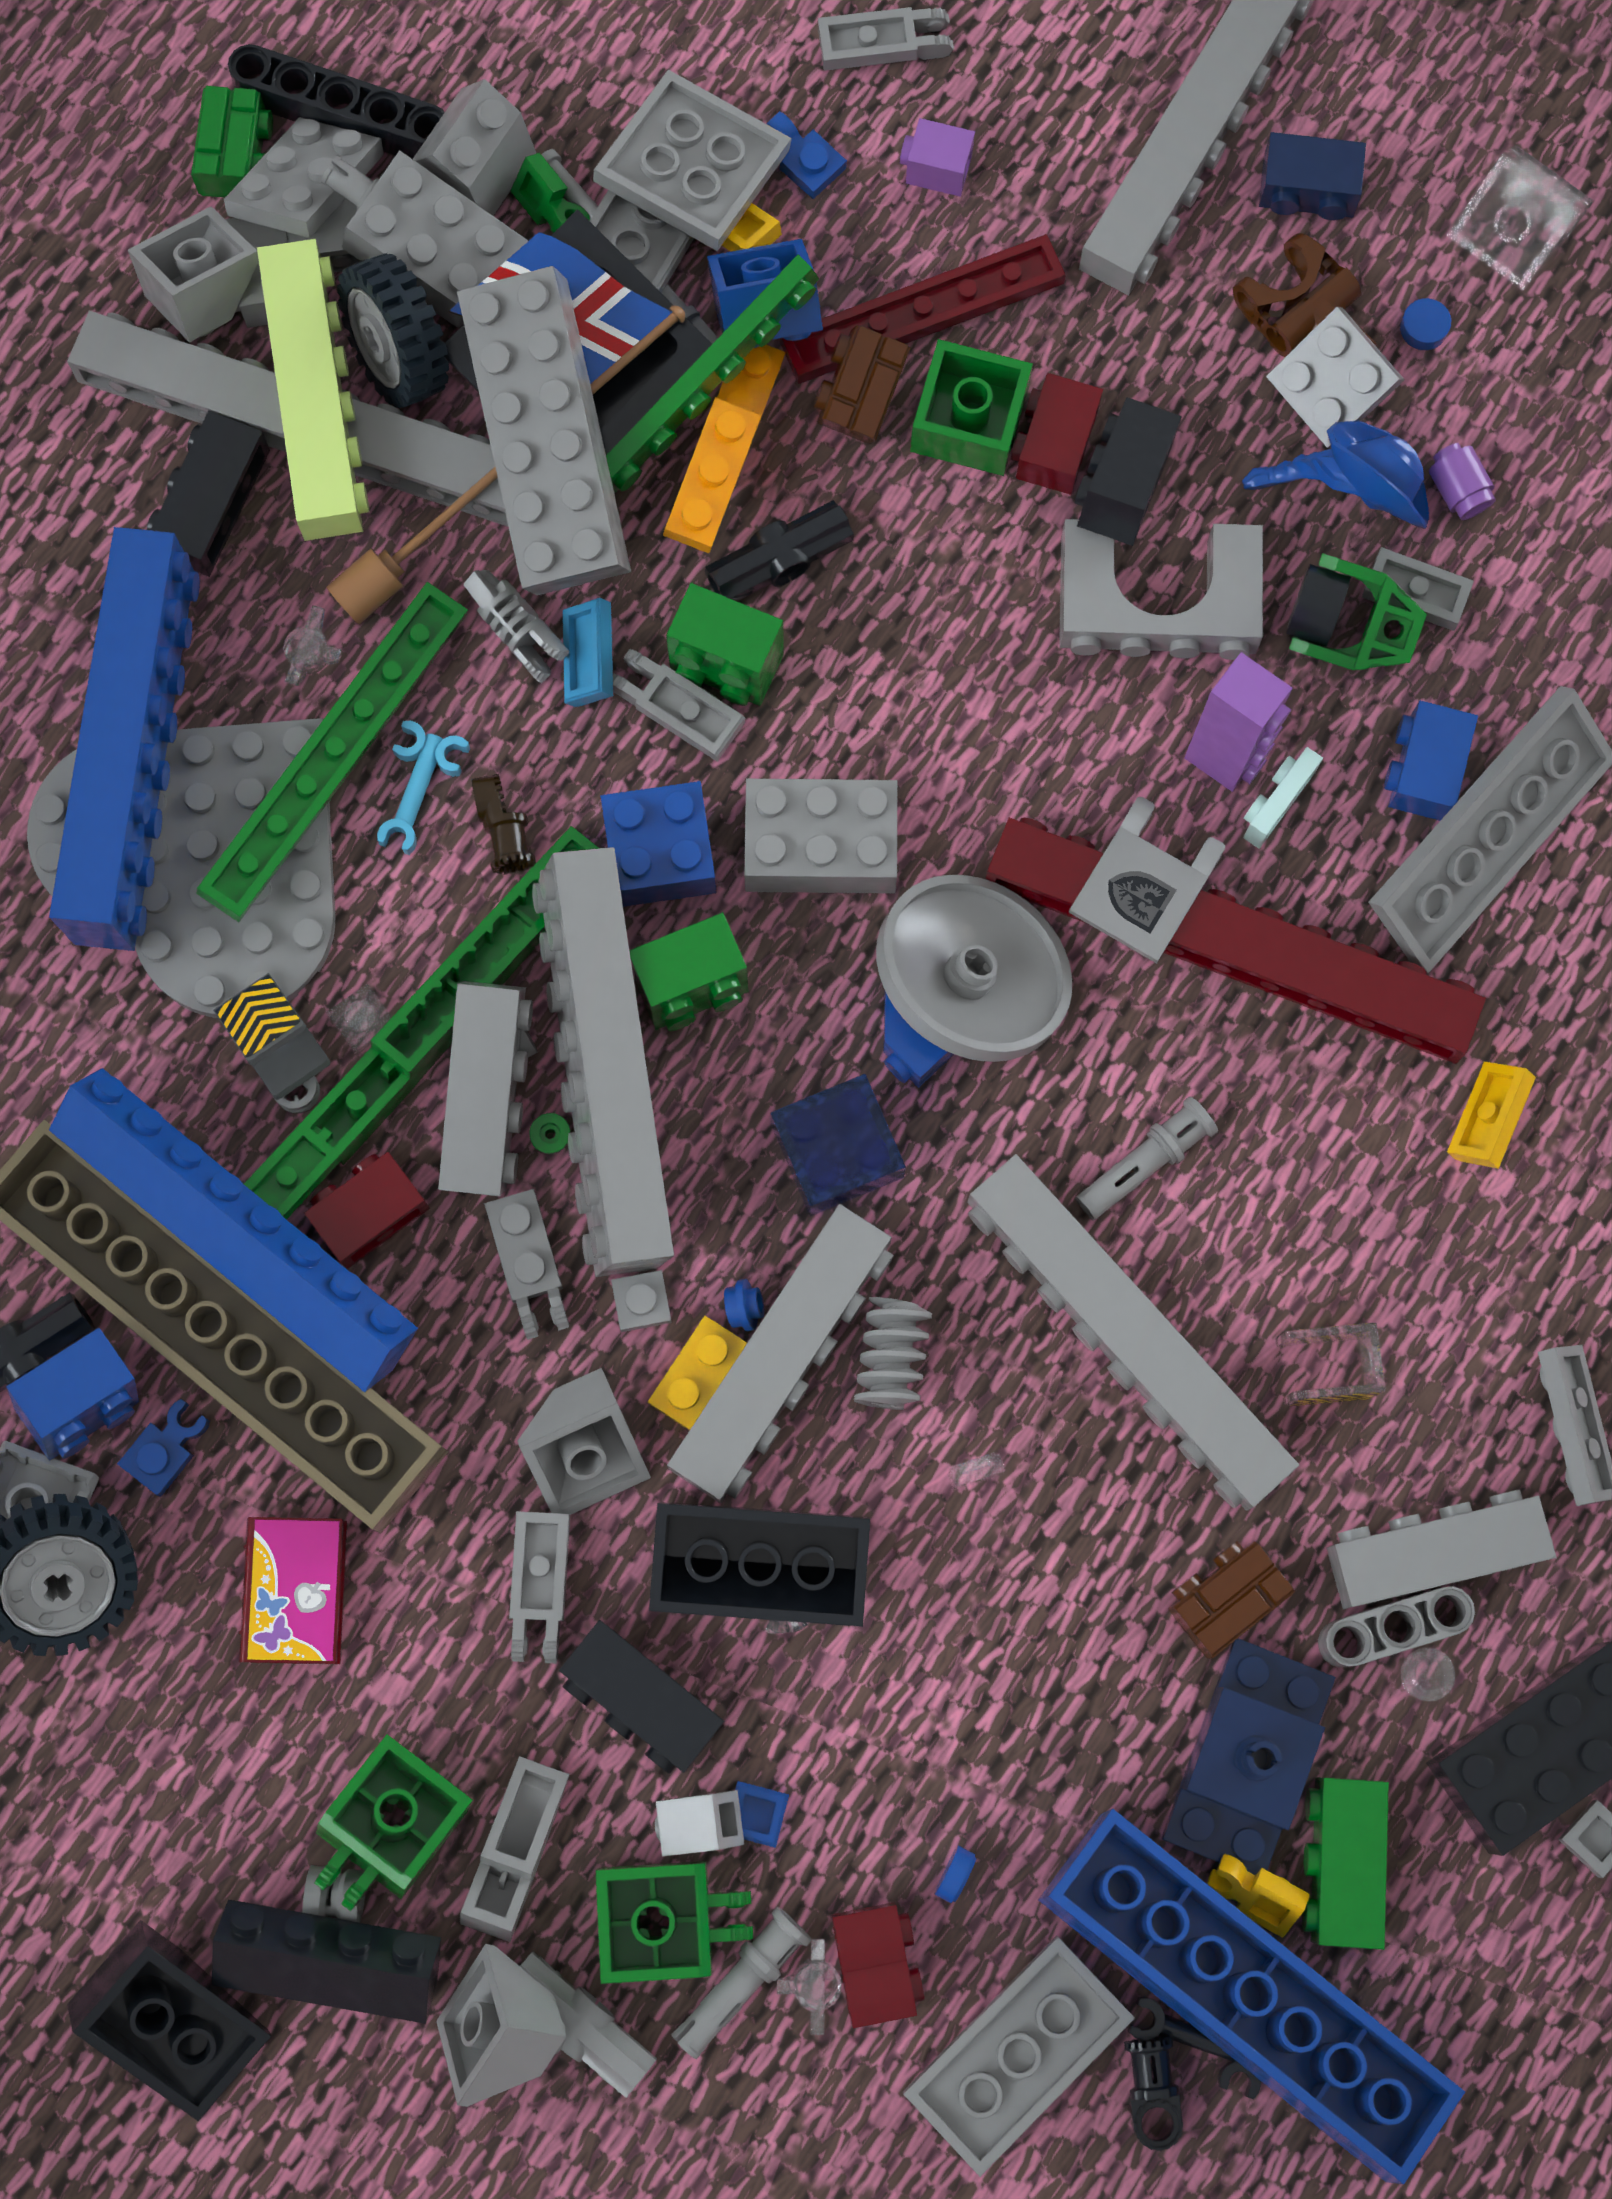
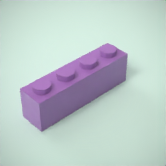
(1239, 723)

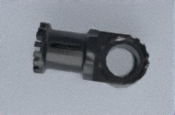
(1156, 2092)

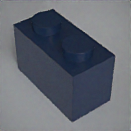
(1312, 175)

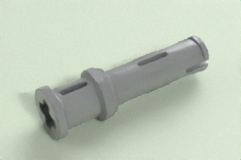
(1160, 1148)
(758, 1963)

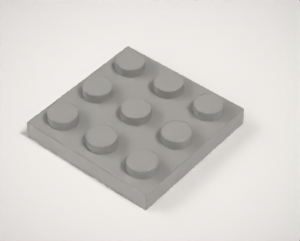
(692, 160)

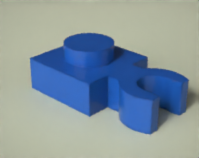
(160, 1455)

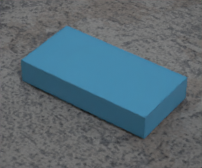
(589, 661)

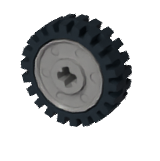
(393, 330)
(63, 1574)

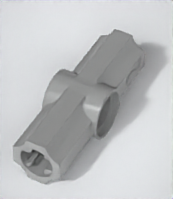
(592, 2031)

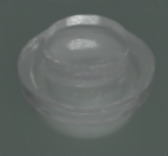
(1427, 1674)

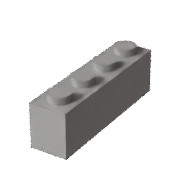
(483, 1088)
(1440, 1551)

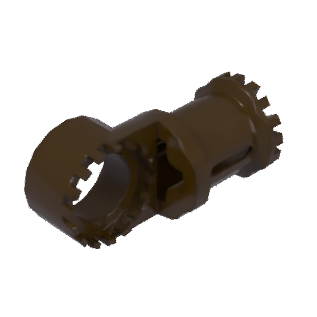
(504, 827)

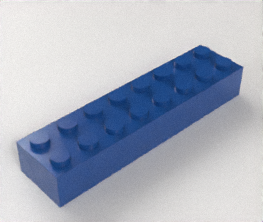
(125, 741)
(1252, 1997)

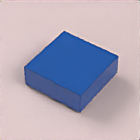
(761, 1813)

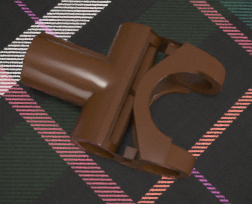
(1302, 309)

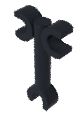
(1188, 2035)

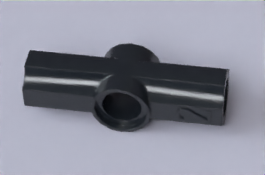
(780, 552)
(41, 1337)

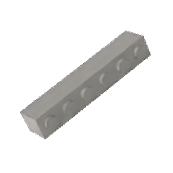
(780, 1354)

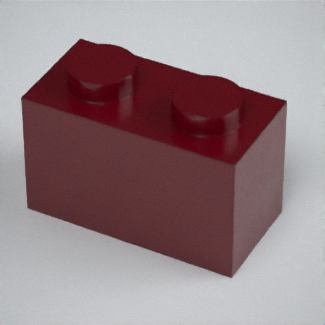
(1057, 434)
(365, 1208)

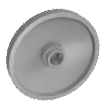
(974, 968)

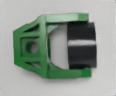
(1320, 606)

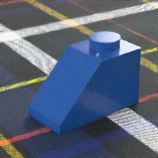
(907, 1051)

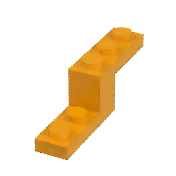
(723, 450)

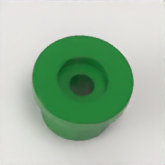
(547, 1124)

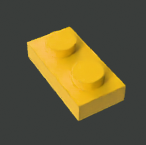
(1491, 1114)
(697, 1372)

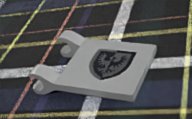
(1141, 890)

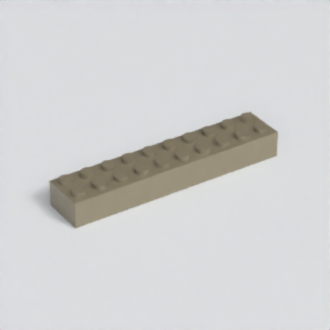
(214, 1331)

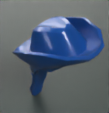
(1361, 463)

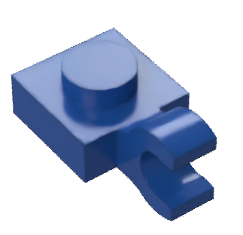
(811, 159)

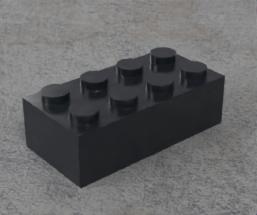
(1534, 1754)

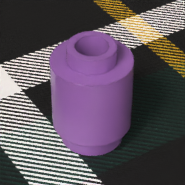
(1462, 481)

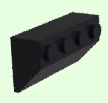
(759, 1564)

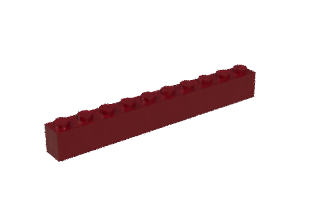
(1262, 949)

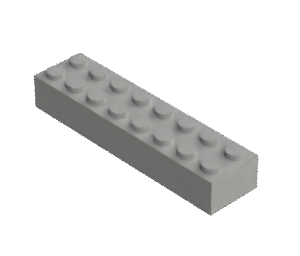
(603, 1063)

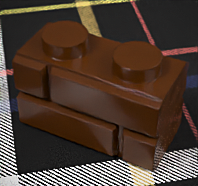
(861, 384)
(1230, 1598)

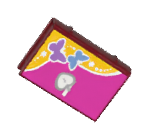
(293, 1590)

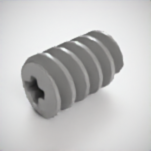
(892, 1355)

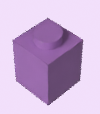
(938, 156)

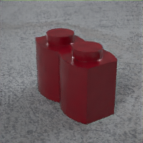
(875, 1964)

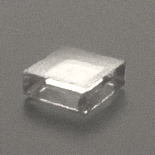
(976, 1471)

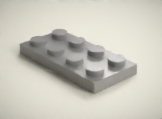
(1018, 2055)

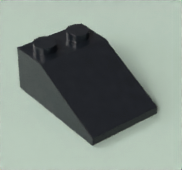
(166, 2021)

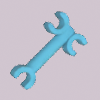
(428, 752)

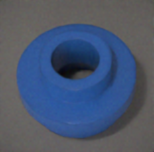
(743, 1305)

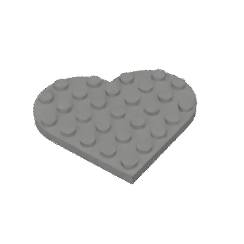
(212, 791)

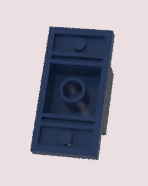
(1250, 1757)

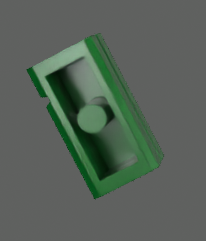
(228, 138)

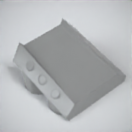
(31, 1474)

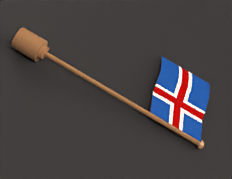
(612, 331)

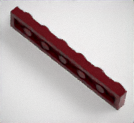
(934, 303)

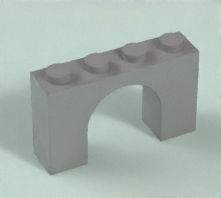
(1223, 622)

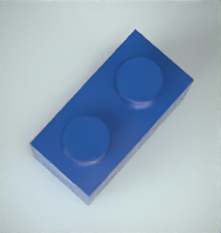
(1431, 760)

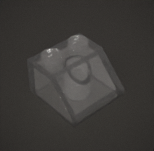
(1519, 217)

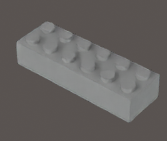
(544, 431)

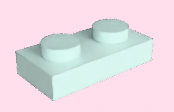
(1291, 780)

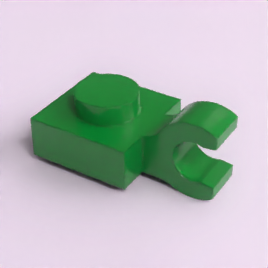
(542, 193)

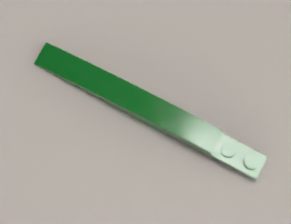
(404, 1047)

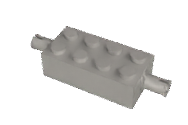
(426, 225)

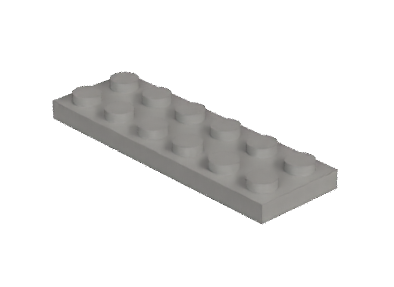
(1493, 829)

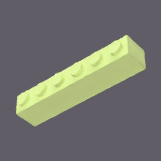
(311, 389)

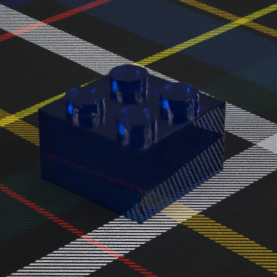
(837, 1144)

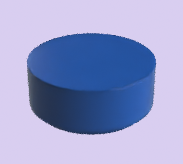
(1425, 324)
(955, 1874)

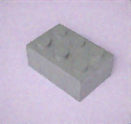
(821, 835)

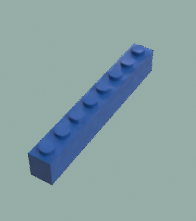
(233, 1229)

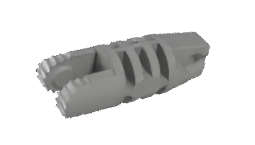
(515, 622)

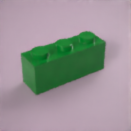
(1347, 1863)

